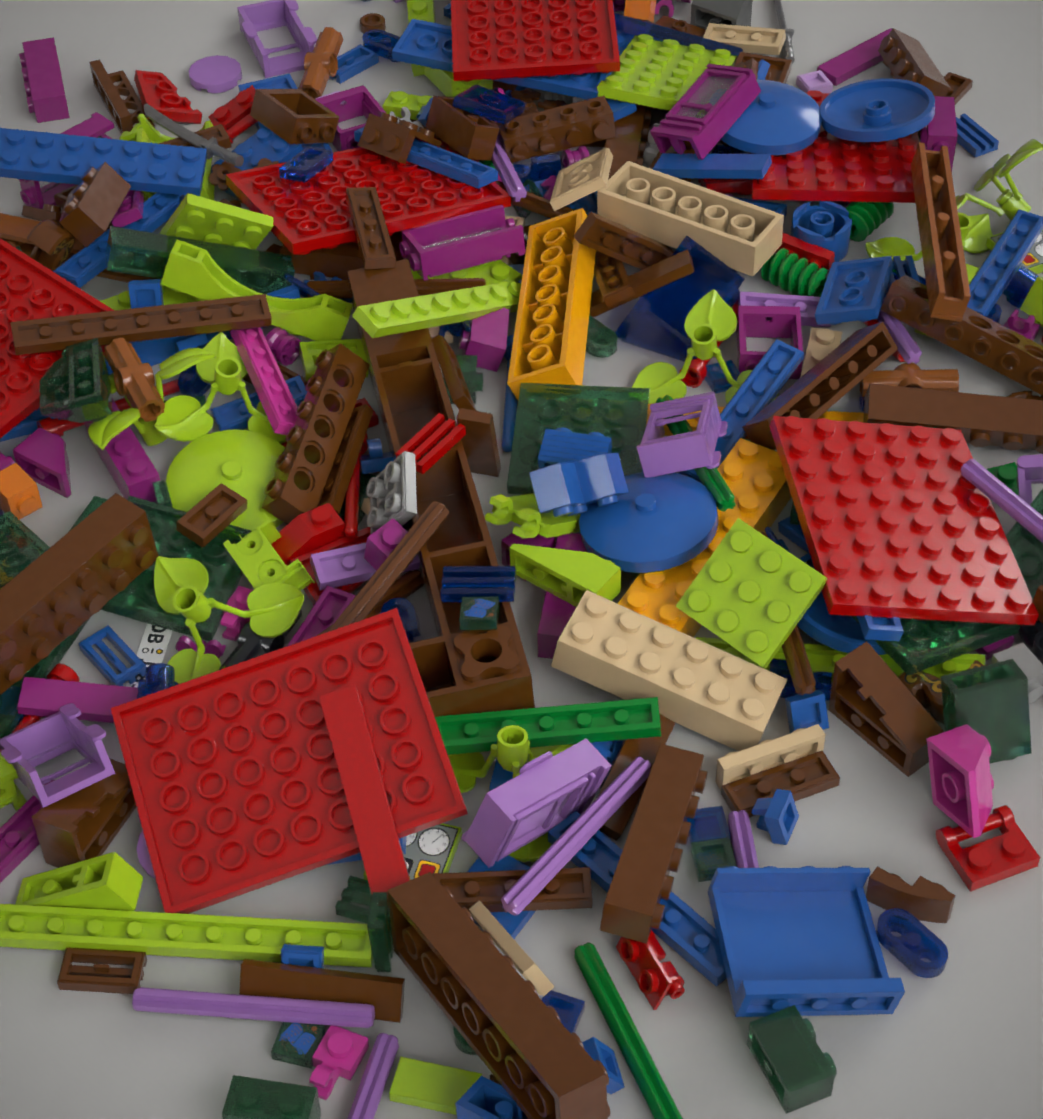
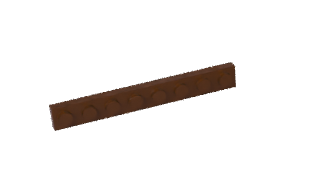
(141, 323)

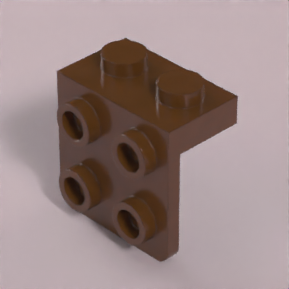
(393, 139)

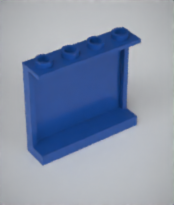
(800, 942)

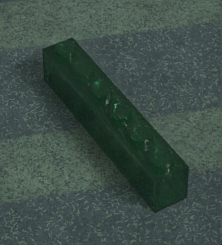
(148, 255)

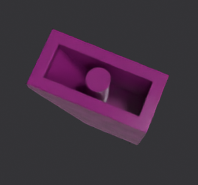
(487, 339)
(45, 460)

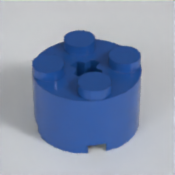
(823, 226)

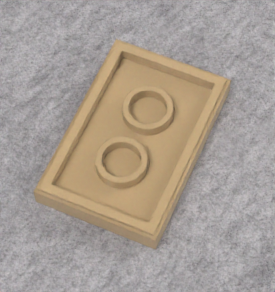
(581, 178)

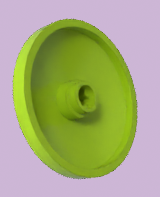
(230, 457)

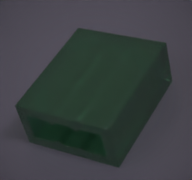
(992, 703)

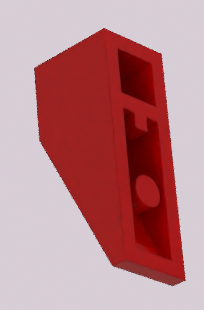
(309, 532)

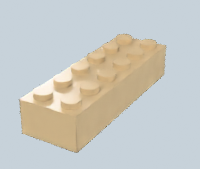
(673, 208)
(648, 659)

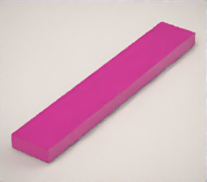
(266, 378)

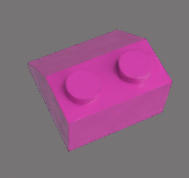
(962, 777)

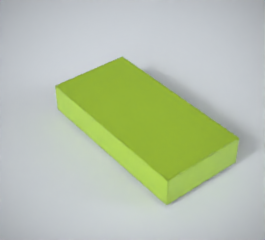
(430, 1085)

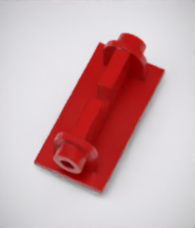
(653, 977)

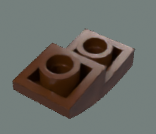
(924, 899)

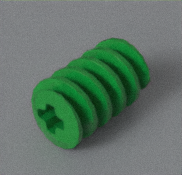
(867, 217)
(794, 275)

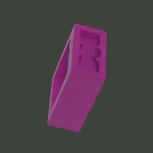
(357, 103)
(942, 128)
(753, 323)

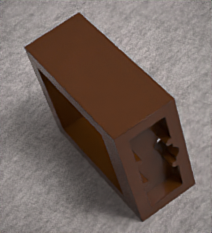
(294, 116)

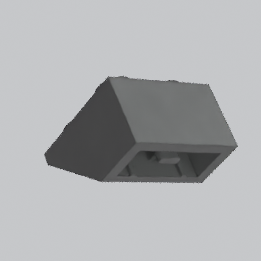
(721, 12)

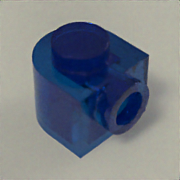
(1020, 286)
(407, 614)

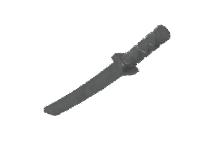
(787, 46)
(212, 146)

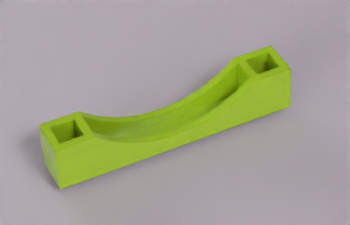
(197, 274)

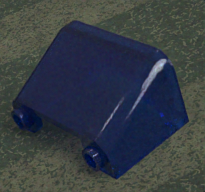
(660, 315)

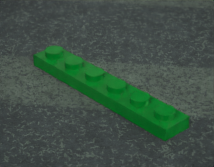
(553, 724)

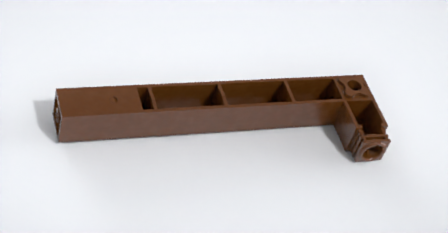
(459, 667)

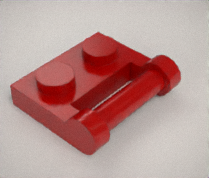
(236, 114)
(992, 858)

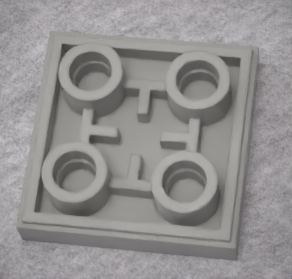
(393, 493)

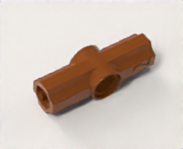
(321, 62)
(912, 376)
(134, 379)

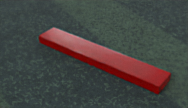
(364, 789)

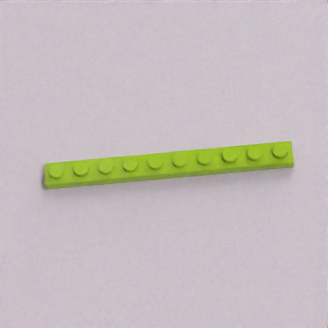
(180, 934)

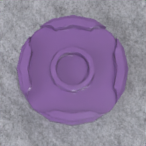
(215, 74)

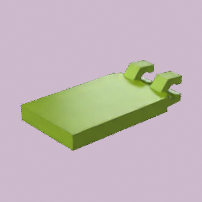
(525, 512)

